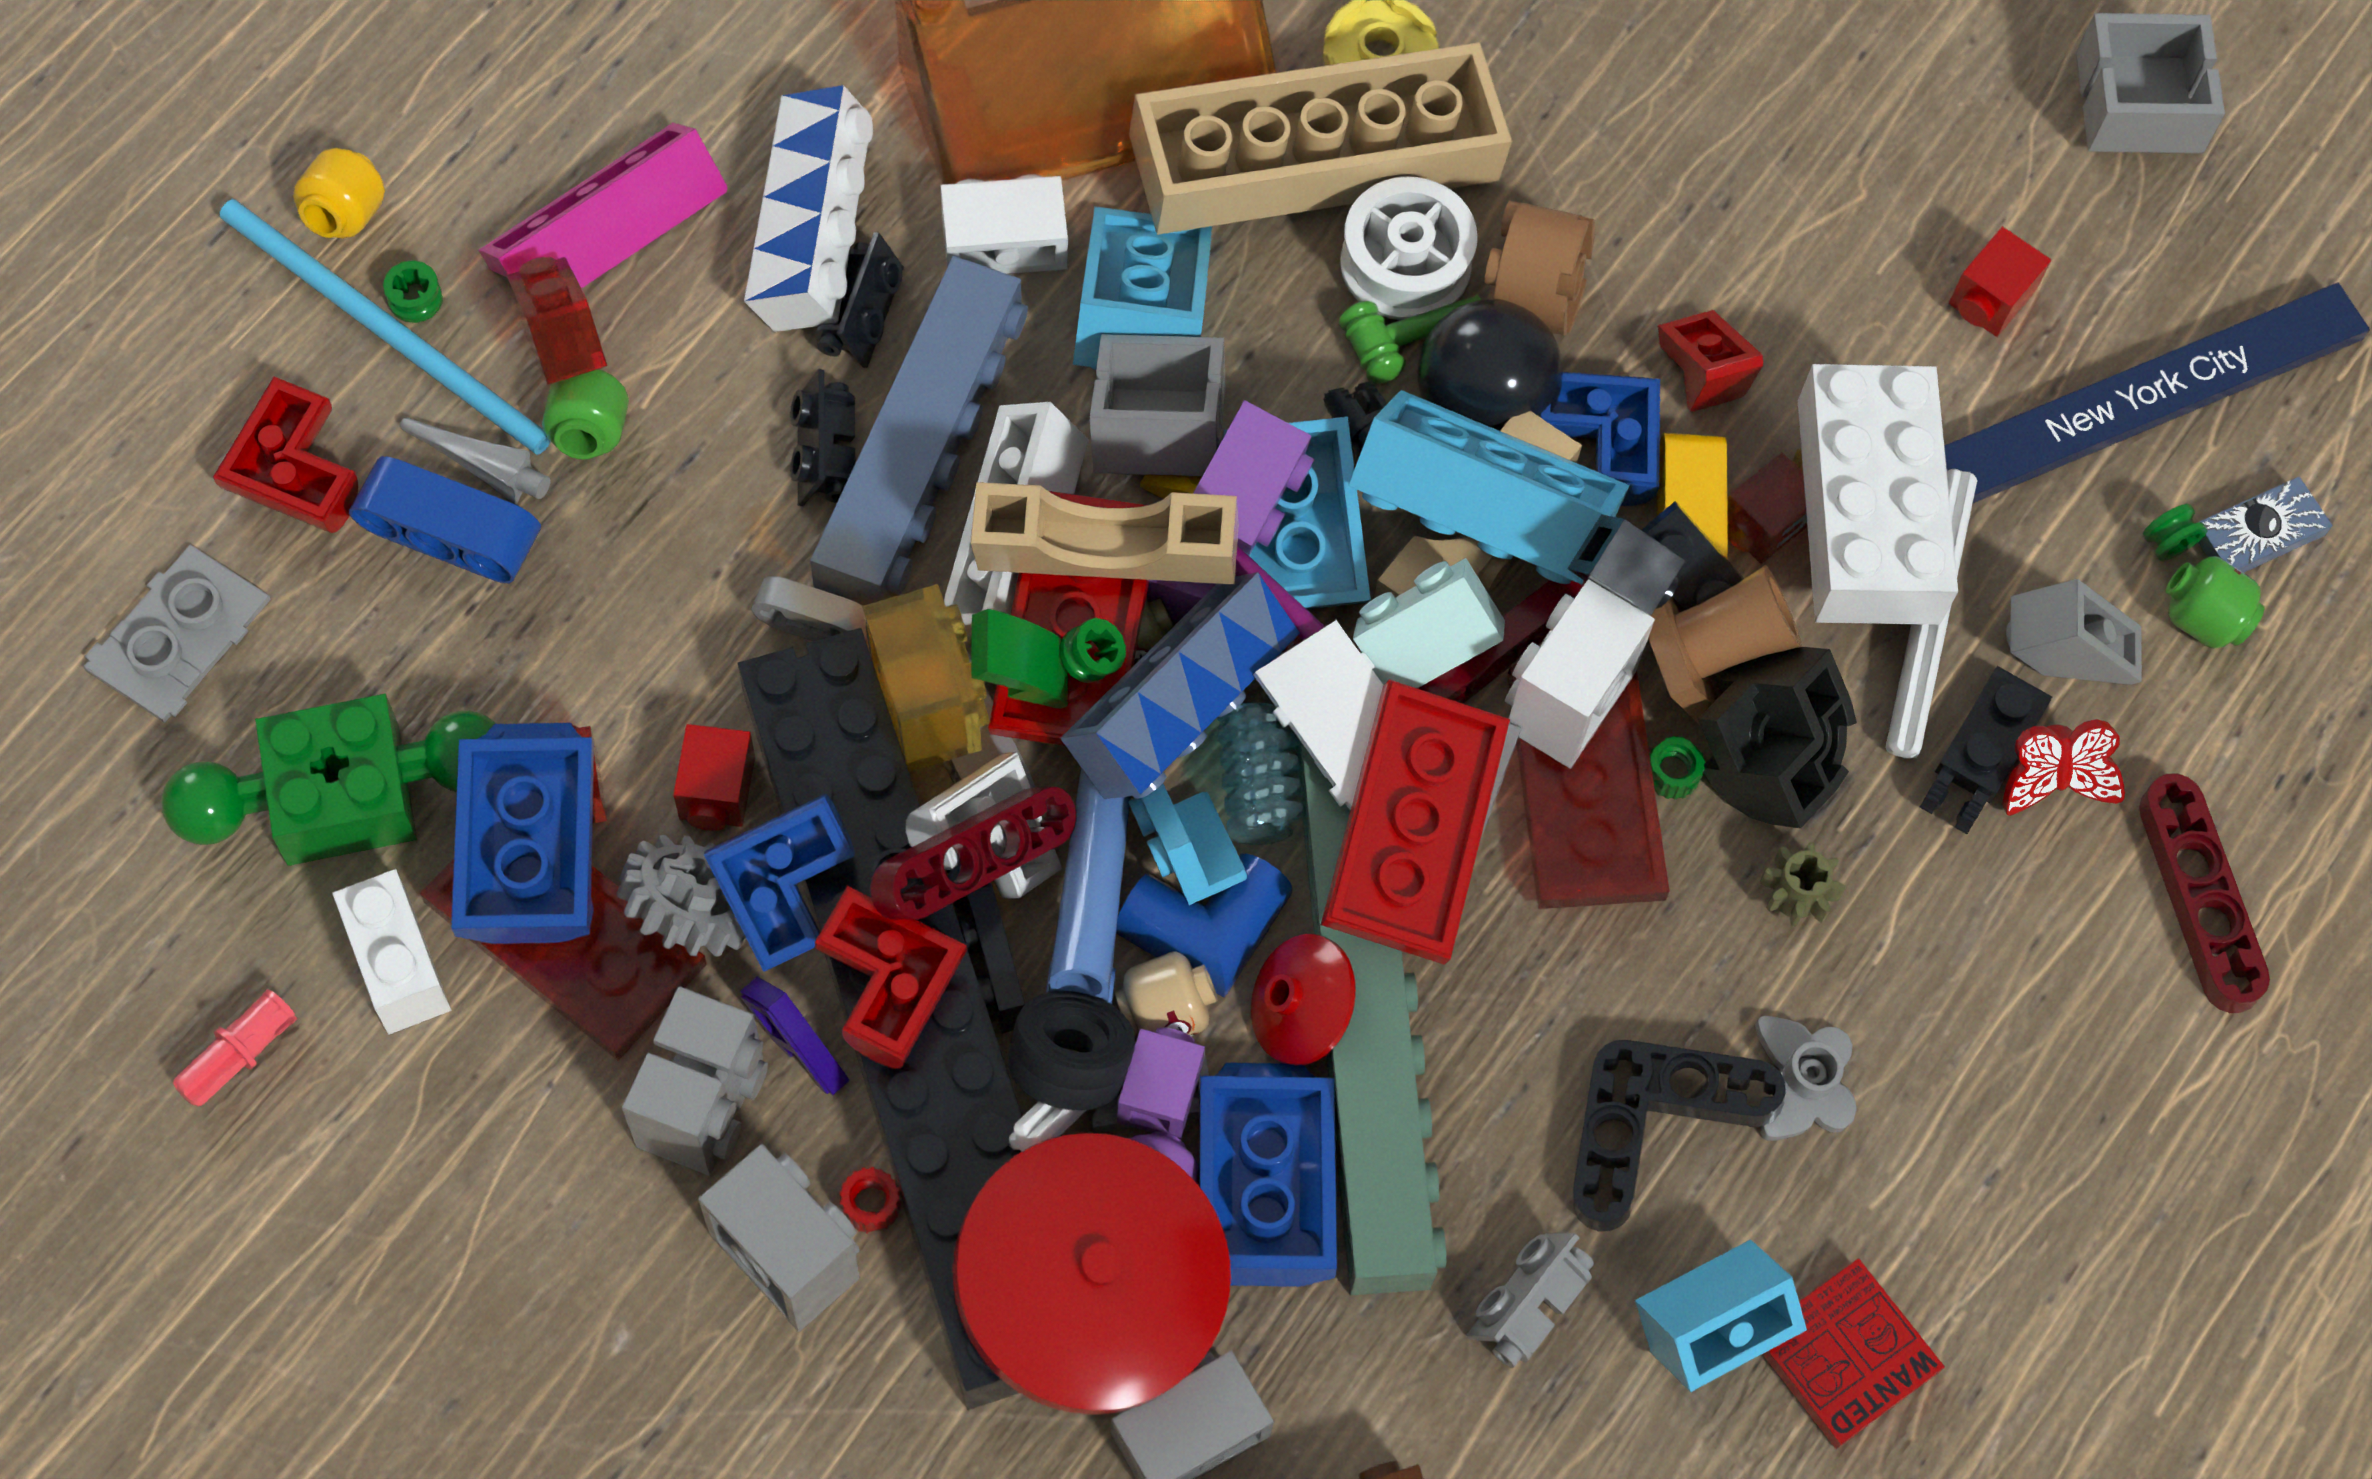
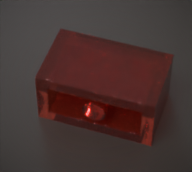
(556, 319)

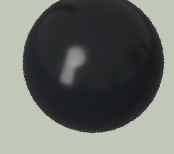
(1491, 363)

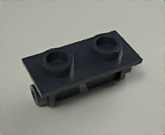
(872, 281)
(820, 418)

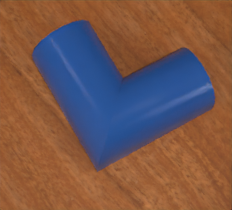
(1622, 419)
(762, 871)
(1216, 934)

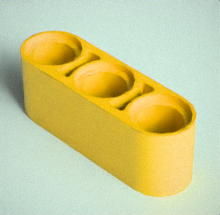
(1696, 478)

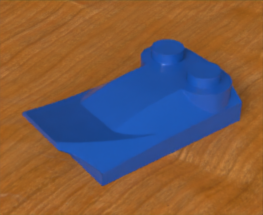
(524, 835)
(1271, 1171)

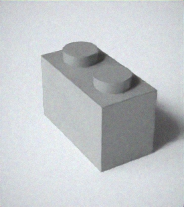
(1194, 1424)

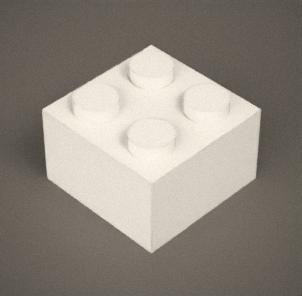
(1577, 671)

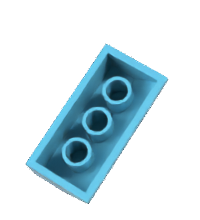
(1483, 485)

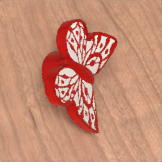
(2061, 759)

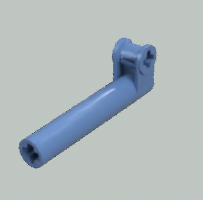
(1090, 896)

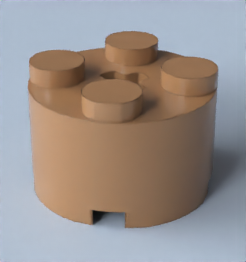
(1542, 263)

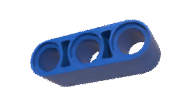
(445, 519)

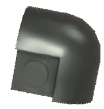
(1779, 735)

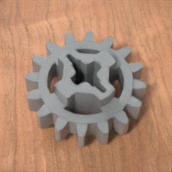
(678, 896)

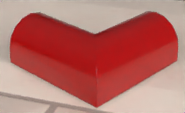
(273, 462)
(907, 969)

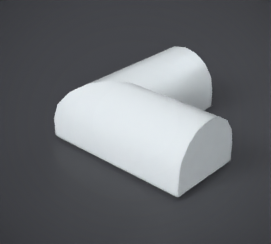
(974, 793)

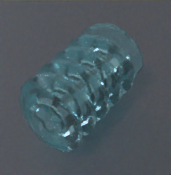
(1258, 775)

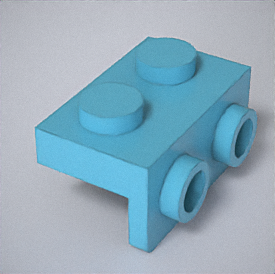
(1189, 843)

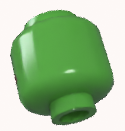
(586, 414)
(2214, 602)

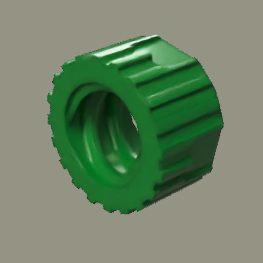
(1689, 755)

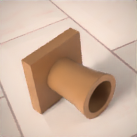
(1719, 634)

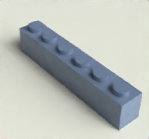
(918, 434)

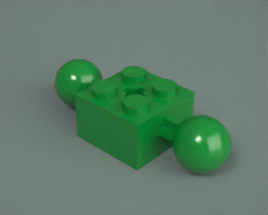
(301, 759)

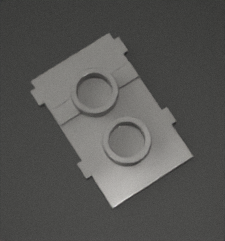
(176, 633)

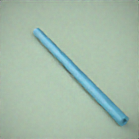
(385, 326)

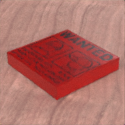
(1853, 1356)

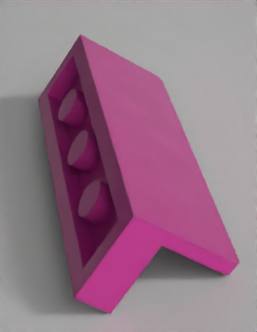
(616, 208)

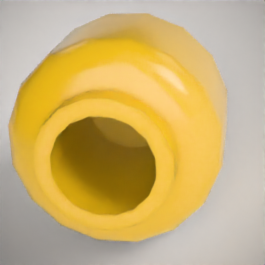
(338, 193)

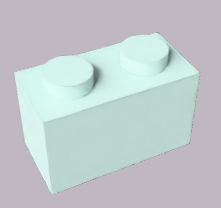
(1429, 626)

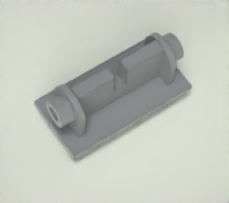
(1510, 1313)

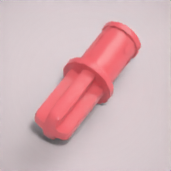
(234, 1048)

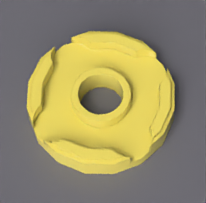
(1385, 20)

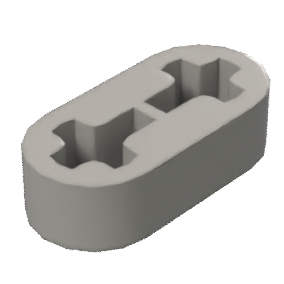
(805, 609)

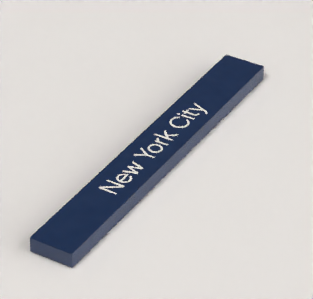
(2157, 391)

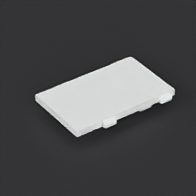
(1328, 701)

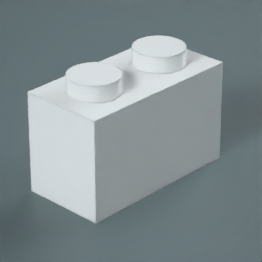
(1006, 223)
(391, 952)

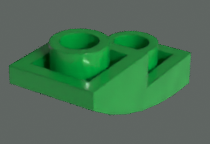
(1019, 657)

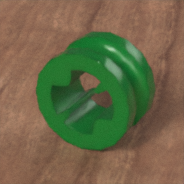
(411, 273)
(2174, 532)
(1075, 655)

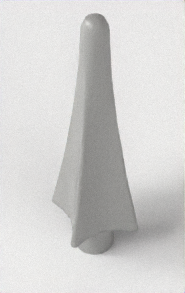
(499, 466)

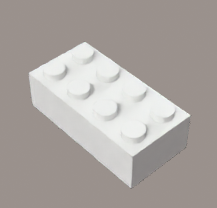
(1876, 495)

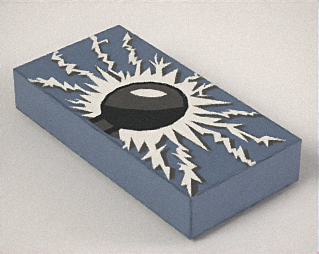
(2265, 526)

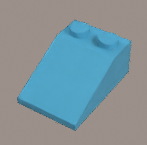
(1140, 281)
(1320, 539)

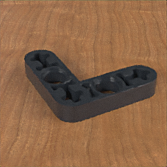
(1654, 1094)

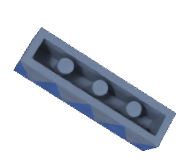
(1180, 688)

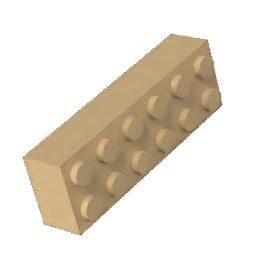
(1316, 136)

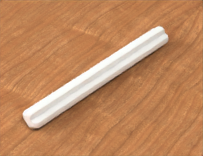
(1927, 641)

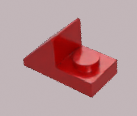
(1714, 358)

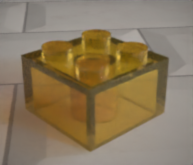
(926, 676)

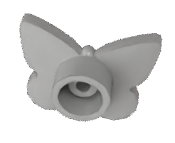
(1812, 1077)

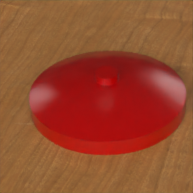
(1091, 1273)

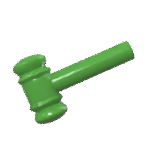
(1379, 343)

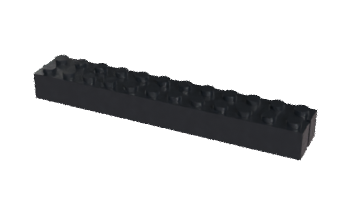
(952, 1099)

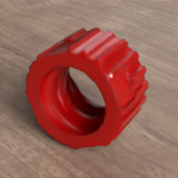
(863, 1180)

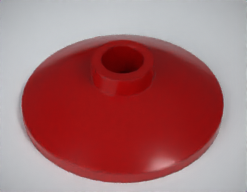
(1303, 999)

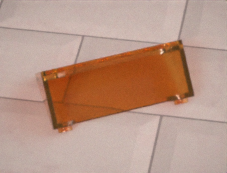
(1057, 80)

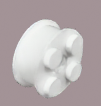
(1408, 247)

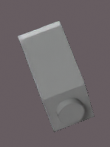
(2075, 635)

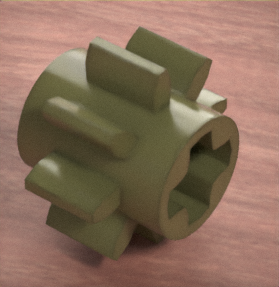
(1818, 878)

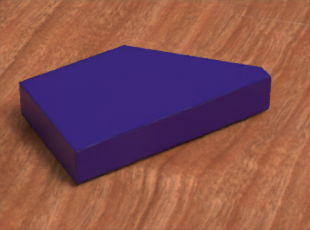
(793, 1033)

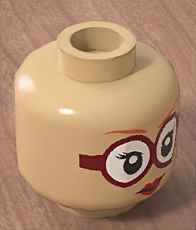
(1167, 995)

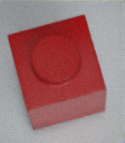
(1999, 282)
(714, 777)

